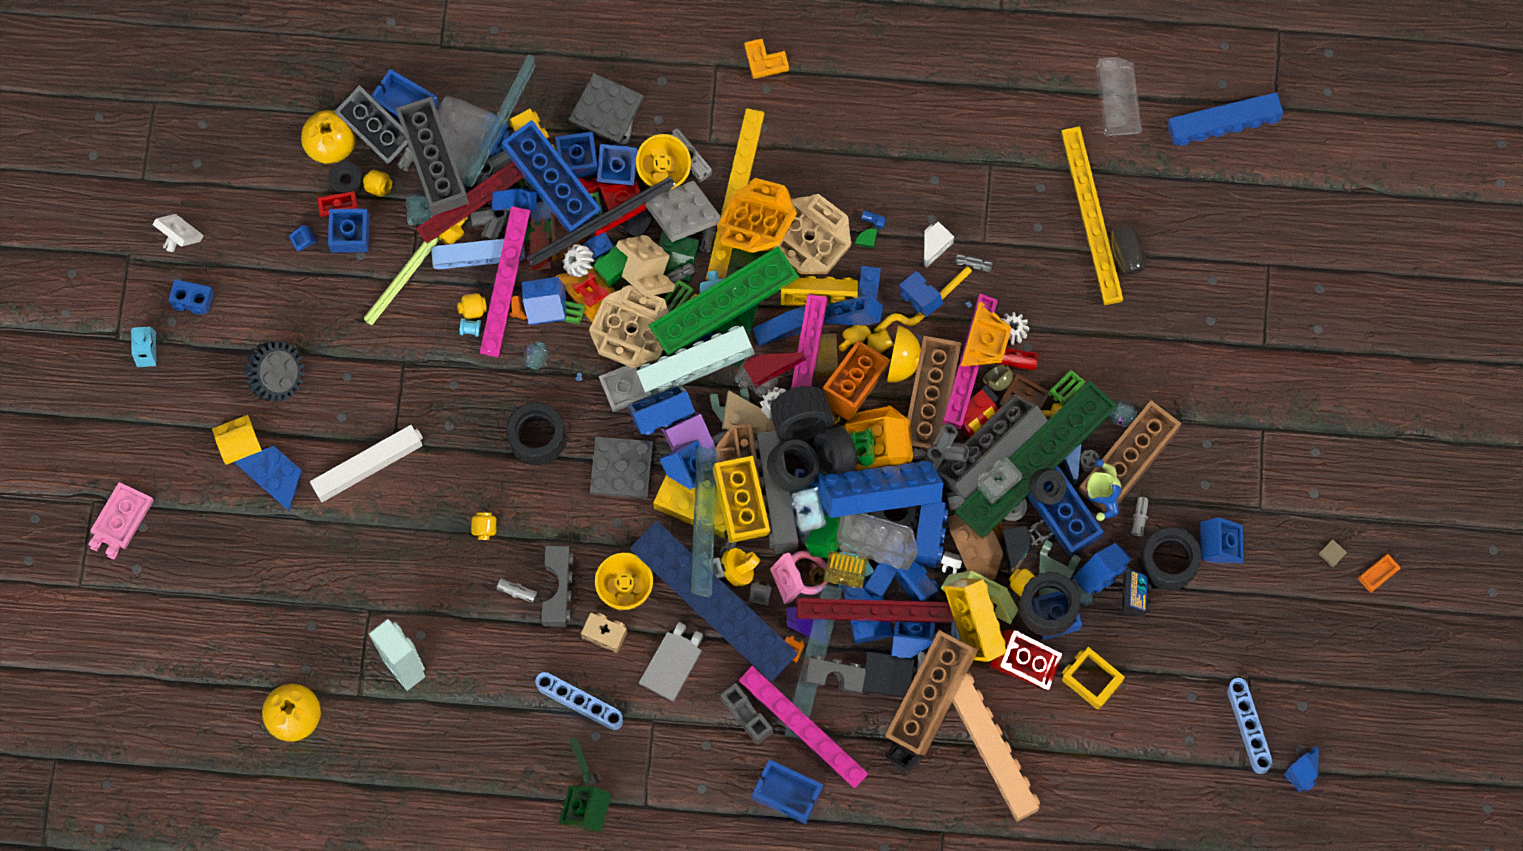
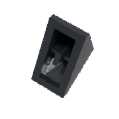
(903, 758)

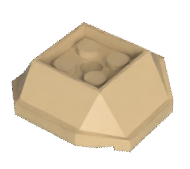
(830, 233)
(619, 313)

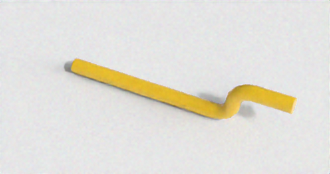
(918, 317)

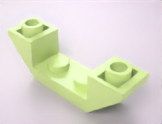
(1005, 609)

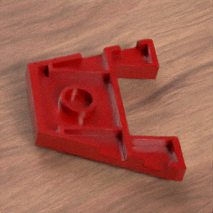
(613, 195)

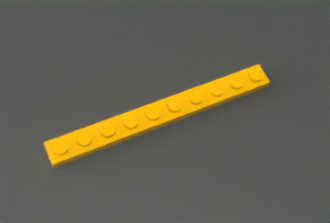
(738, 179)
(1092, 216)

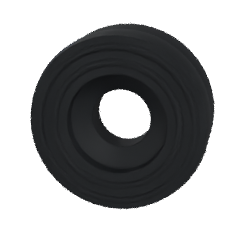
(341, 169)
(1037, 482)

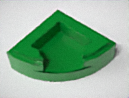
(867, 238)

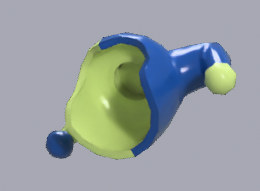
(1105, 489)

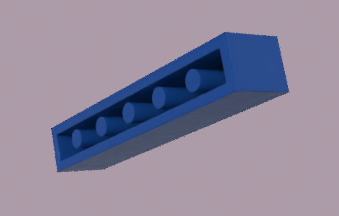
(1225, 119)

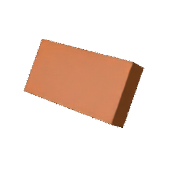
(1379, 573)

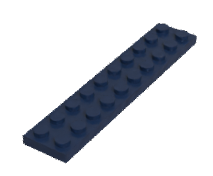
(721, 610)

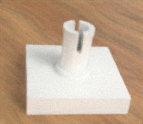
(178, 231)

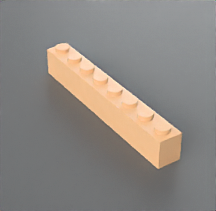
(994, 751)

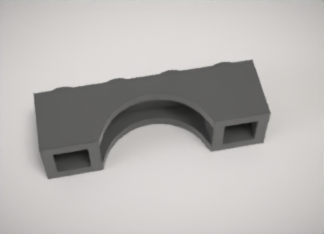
(555, 610)

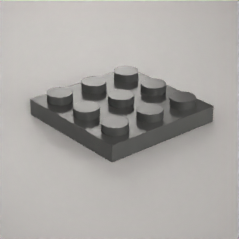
(606, 109)
(621, 467)

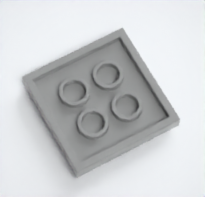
(683, 211)

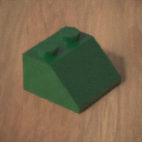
(680, 253)
(585, 808)

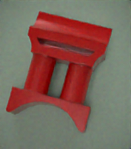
(593, 297)

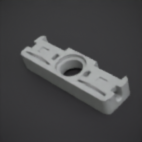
(698, 165)

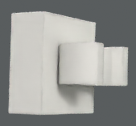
(952, 560)

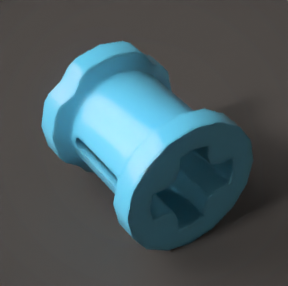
(470, 327)

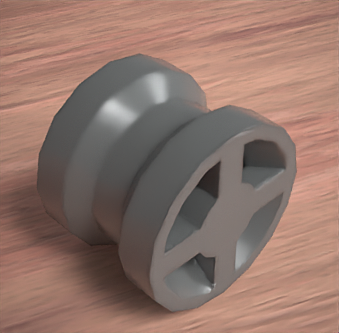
(1090, 457)

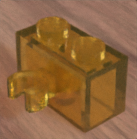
(827, 356)

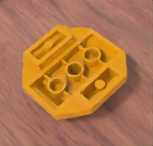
(757, 217)
(890, 434)

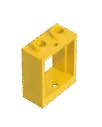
(1096, 702)

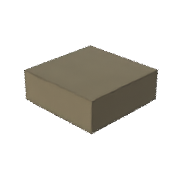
(1332, 553)

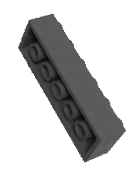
(432, 156)
(993, 441)
(776, 500)

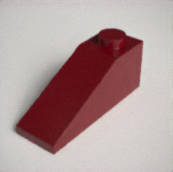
(768, 366)

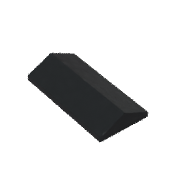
(373, 124)

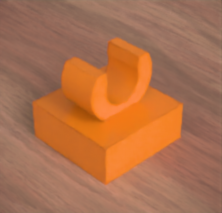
(518, 308)
(798, 647)

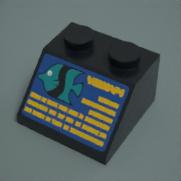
(1015, 547)
(1135, 594)

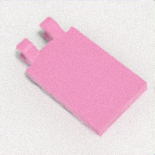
(119, 519)

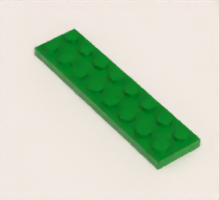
(723, 301)

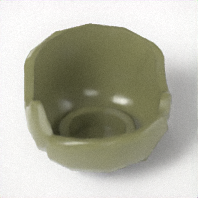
(998, 378)

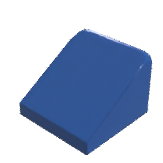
(302, 238)

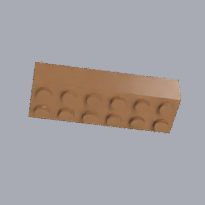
(932, 389)
(1137, 448)
(931, 693)

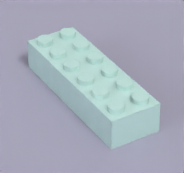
(696, 361)
(398, 654)

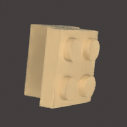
(645, 265)

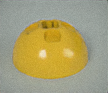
(329, 144)
(669, 154)
(904, 356)
(620, 572)
(293, 722)

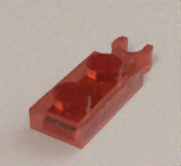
(539, 240)

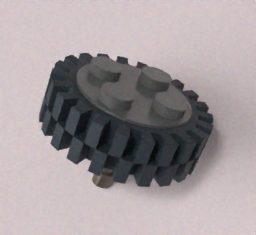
(274, 371)

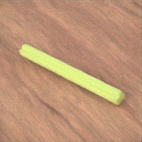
(399, 281)

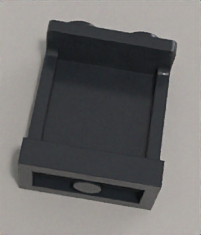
(888, 675)

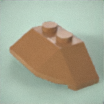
(737, 444)
(977, 554)

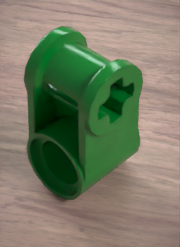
(864, 444)

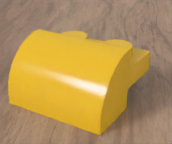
(236, 439)

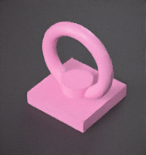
(788, 576)

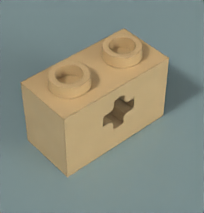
(611, 640)

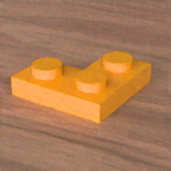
(763, 64)

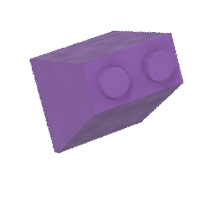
(687, 431)

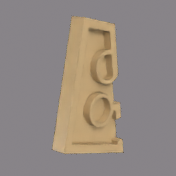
(741, 412)

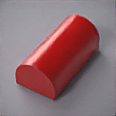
(338, 201)
(1020, 359)

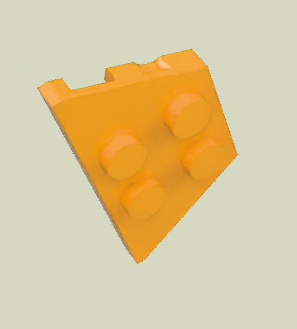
(568, 280)
(986, 338)

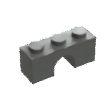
(850, 676)
(745, 714)

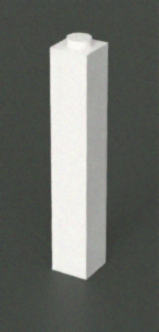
(367, 463)

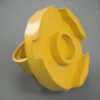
(739, 566)

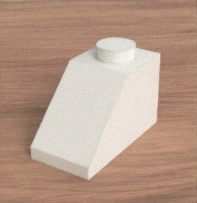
(936, 241)

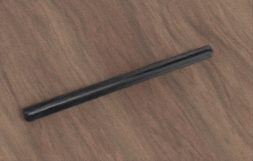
(600, 221)

